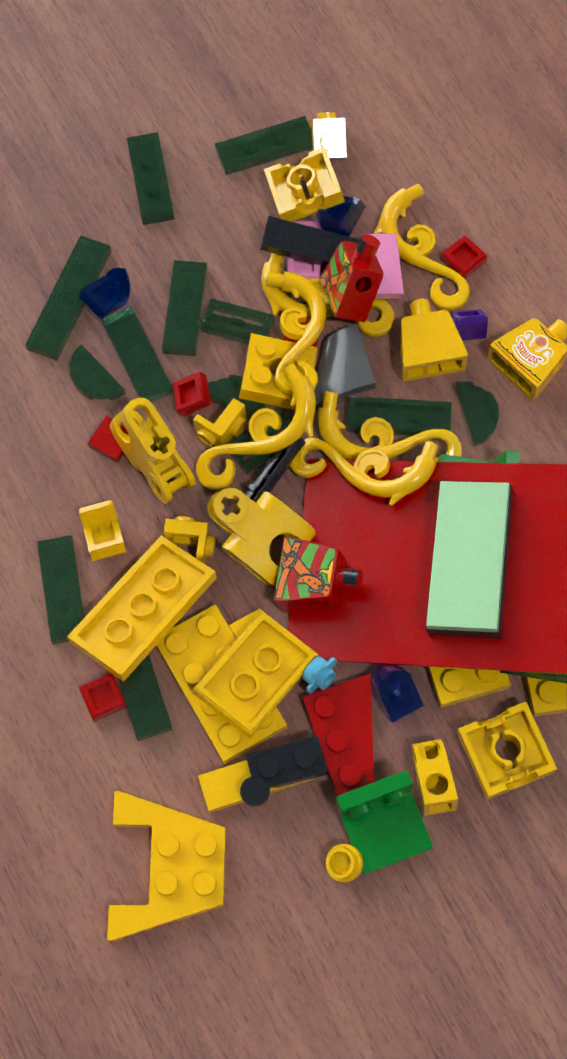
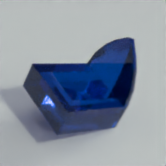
(342, 217)
(107, 292)
(396, 691)

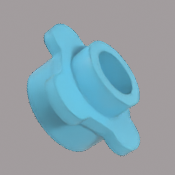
(319, 673)

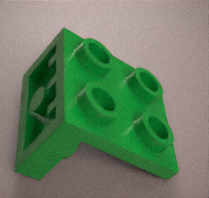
(384, 822)

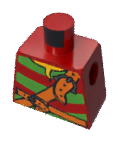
(353, 278)
(312, 576)

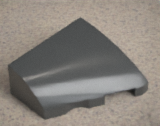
(343, 366)

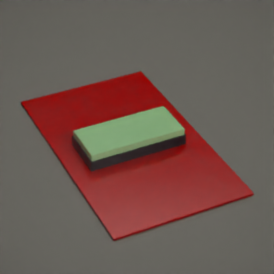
(450, 572)

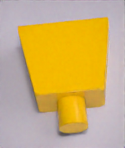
(429, 343)

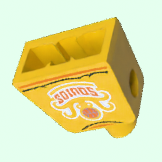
(530, 355)

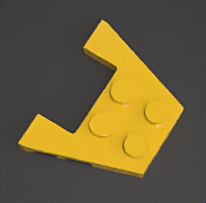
(184, 866)

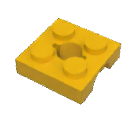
(320, 181)
(263, 357)
(492, 771)

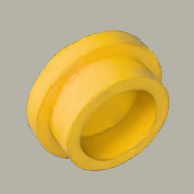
(344, 863)

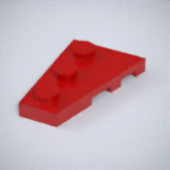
(344, 728)

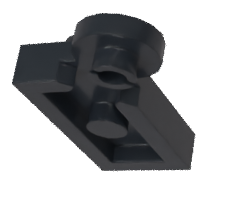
(281, 767)

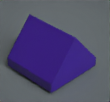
(471, 324)

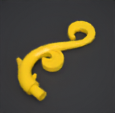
(416, 255)
(280, 301)
(290, 326)
(330, 431)
(263, 444)
(369, 459)

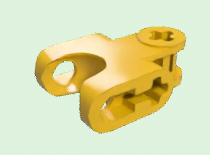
(151, 449)
(254, 527)

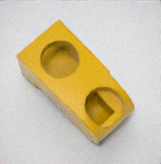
(434, 778)

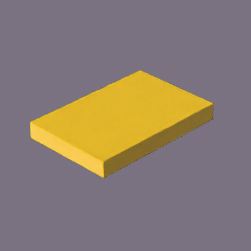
(255, 674)

